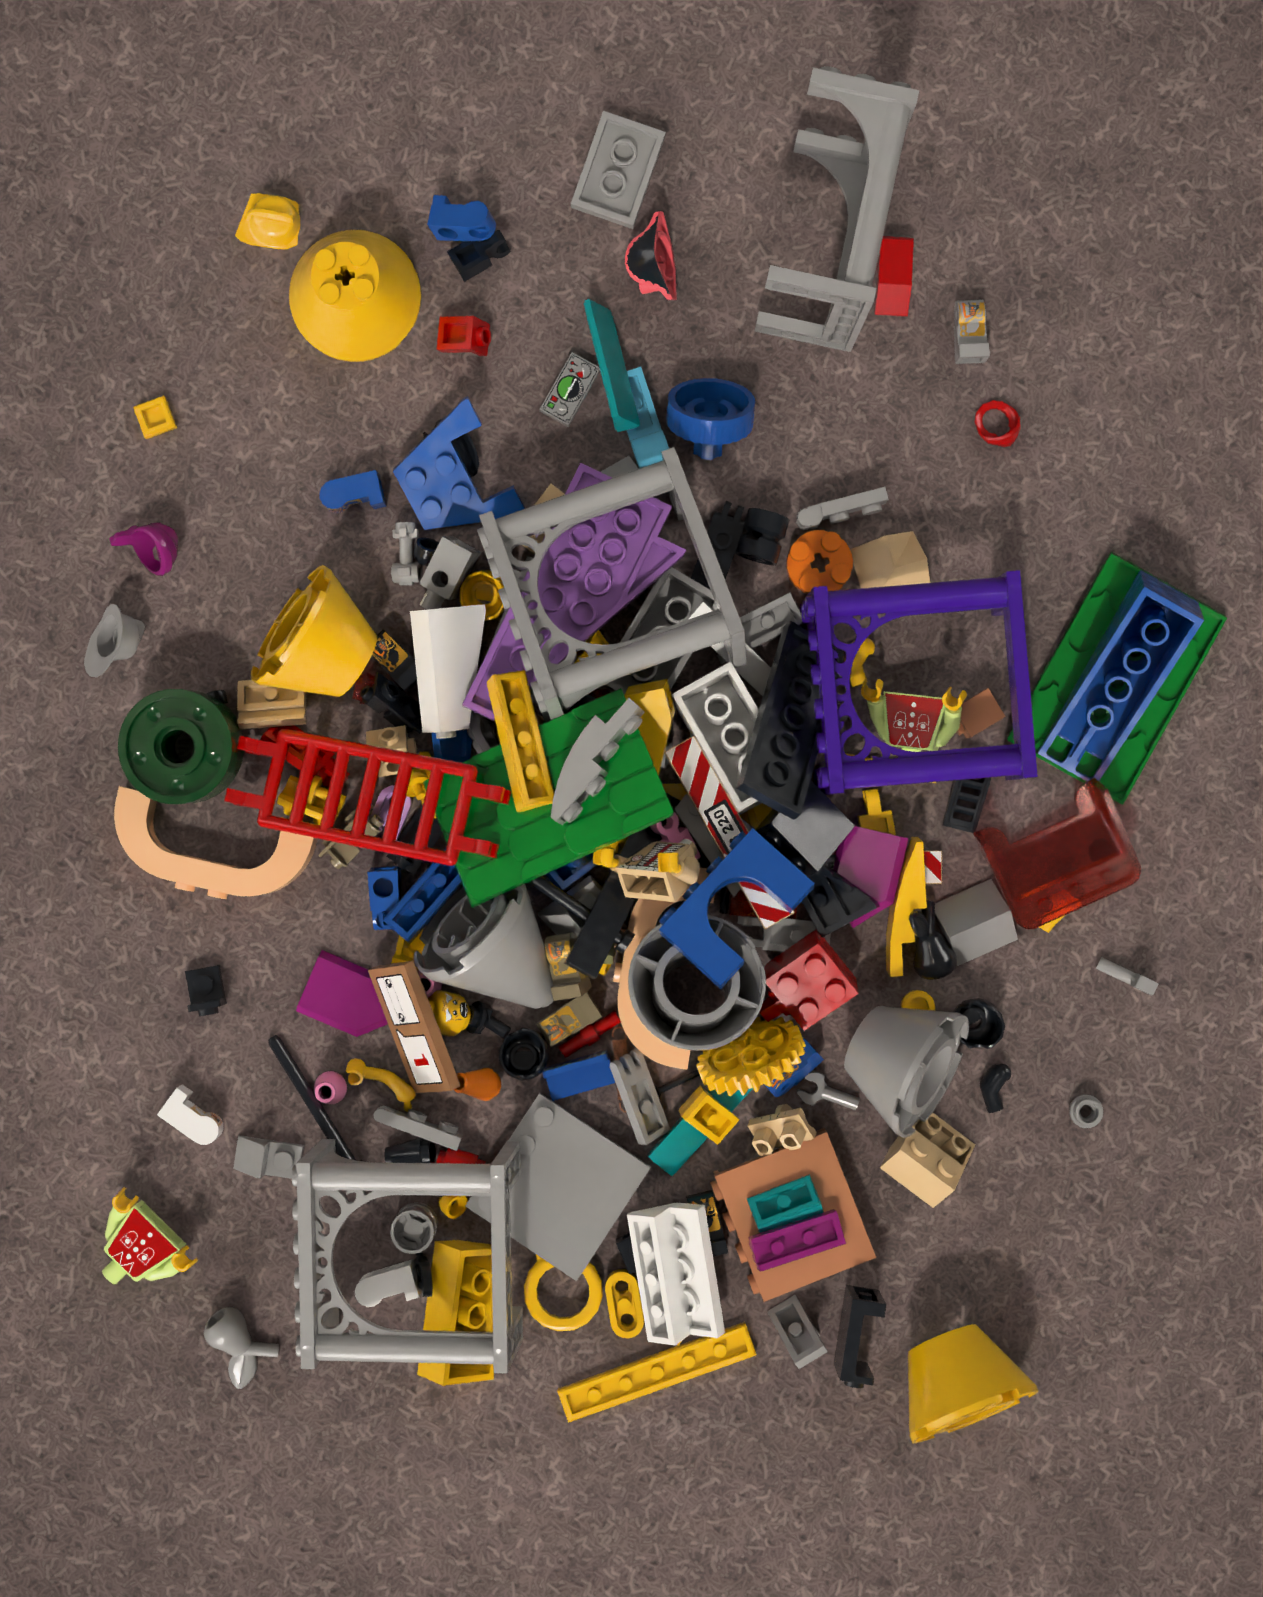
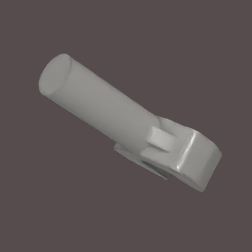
(1133, 979)
(827, 1093)

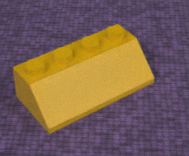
(459, 1303)

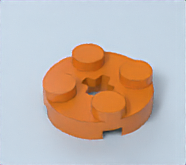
(829, 546)

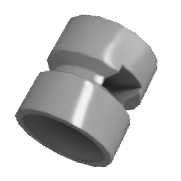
(414, 1228)

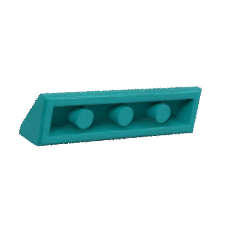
(612, 366)
(685, 1139)

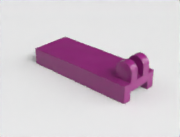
(796, 1240)

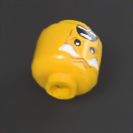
(450, 1012)

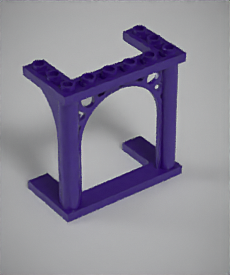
(839, 771)

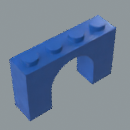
(750, 861)

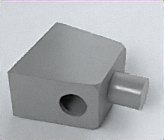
(456, 561)

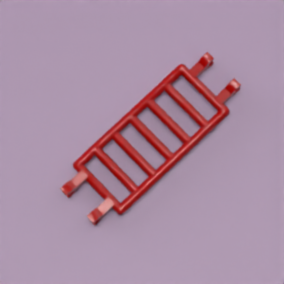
(357, 836)

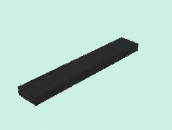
(608, 910)

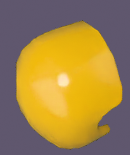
(483, 586)

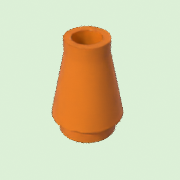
(480, 1084)

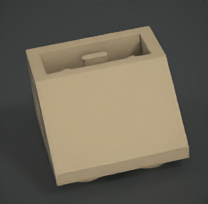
(929, 1159)

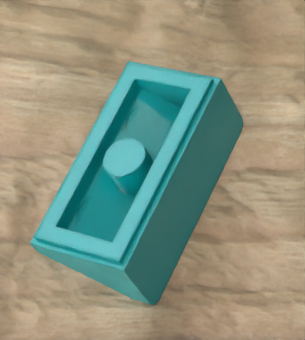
(785, 1204)

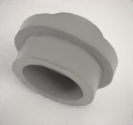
(1096, 1111)

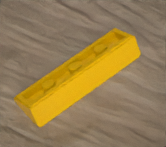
(520, 740)

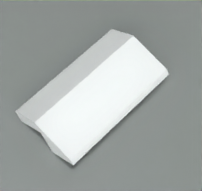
(675, 1272)

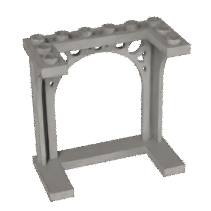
(867, 182)
(566, 683)
(321, 1336)

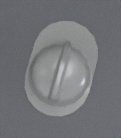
(112, 640)

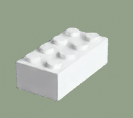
(722, 720)

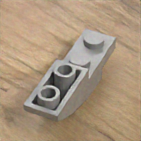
(581, 771)

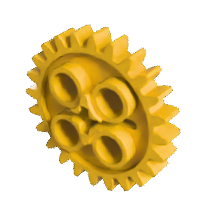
(752, 1058)

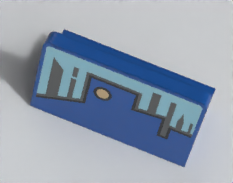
(579, 1075)

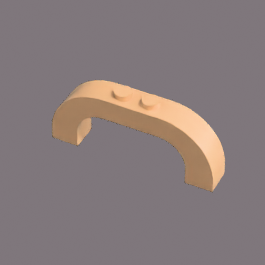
(137, 836)
(641, 922)

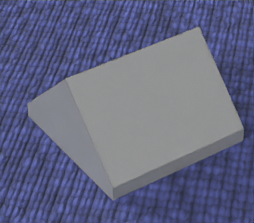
(975, 921)

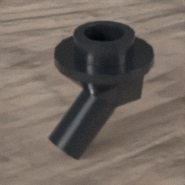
(482, 1018)

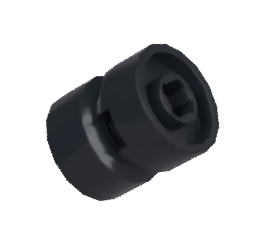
(762, 536)

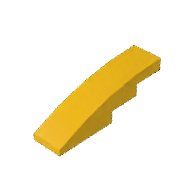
(909, 896)

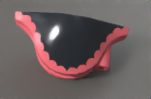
(651, 259)

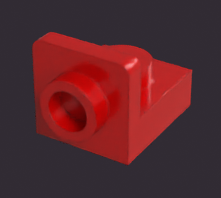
(463, 335)

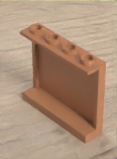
(767, 1172)

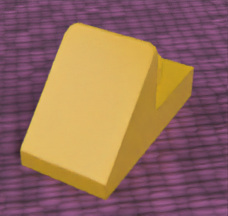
(708, 1115)

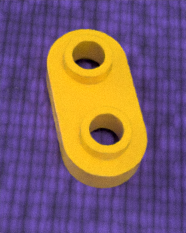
(624, 1302)

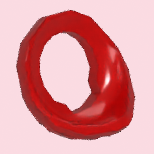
(1013, 424)

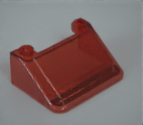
(1065, 862)

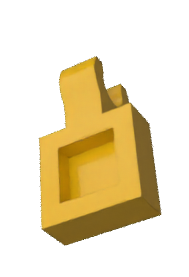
(875, 817)

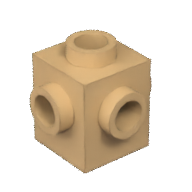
(391, 738)

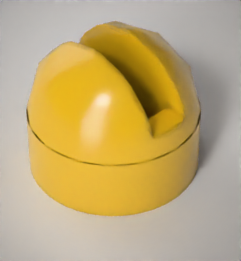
(455, 1210)

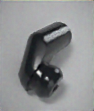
(991, 1085)

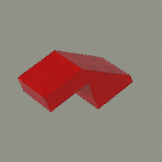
(894, 276)

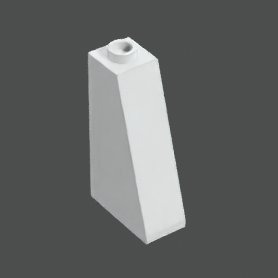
(446, 664)

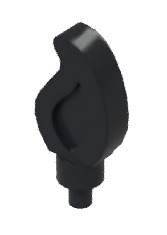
(424, 1275)

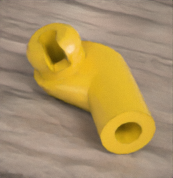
(857, 673)

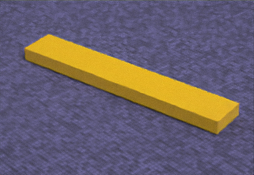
(655, 1372)

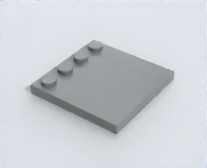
(568, 1187)

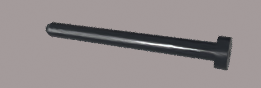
(577, 908)
(309, 1097)

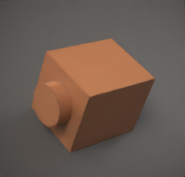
(979, 713)

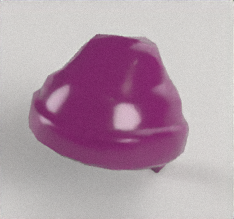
(145, 539)

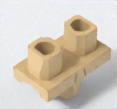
(783, 1128)

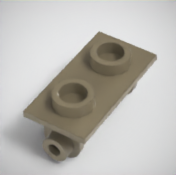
(344, 854)

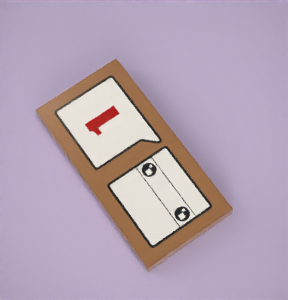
(414, 1027)

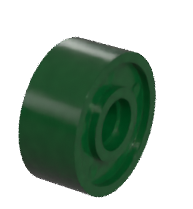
(149, 742)

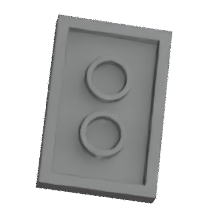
(618, 169)

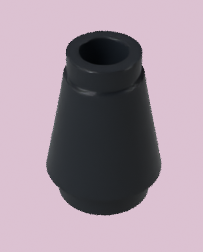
(411, 1151)

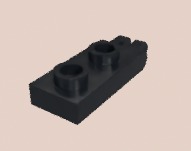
(724, 537)

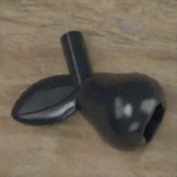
(933, 956)

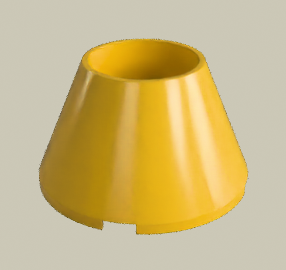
(316, 640)
(960, 1382)

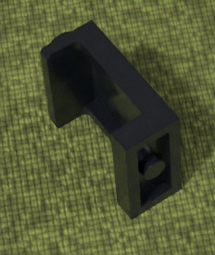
(856, 1304)

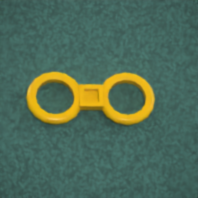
(555, 1322)

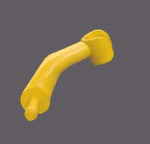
(359, 1071)

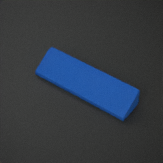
(423, 900)

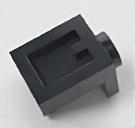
(205, 990)

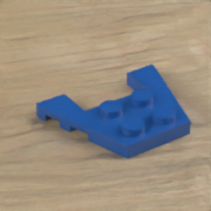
(439, 481)

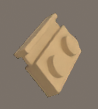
(269, 706)

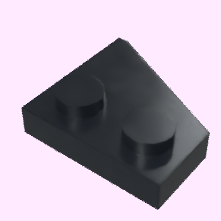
(835, 901)

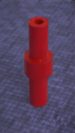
(590, 1034)

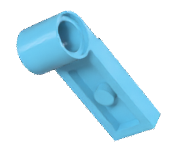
(648, 438)

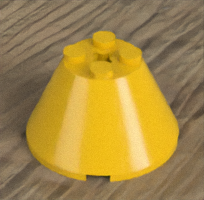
(354, 295)

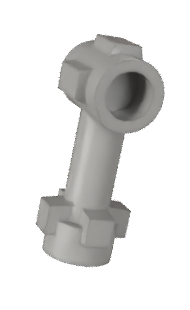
(406, 571)

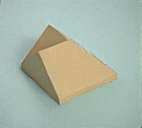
(891, 561)

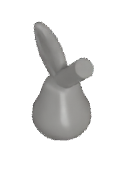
(229, 1333)

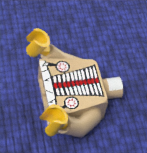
(656, 872)

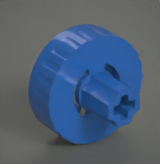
(710, 414)

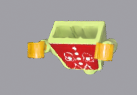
(913, 720)
(141, 1243)

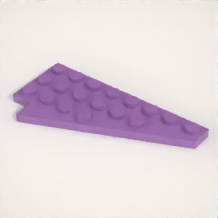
(585, 581)

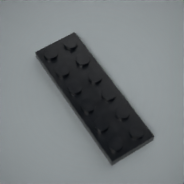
(785, 730)

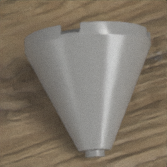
(488, 949)

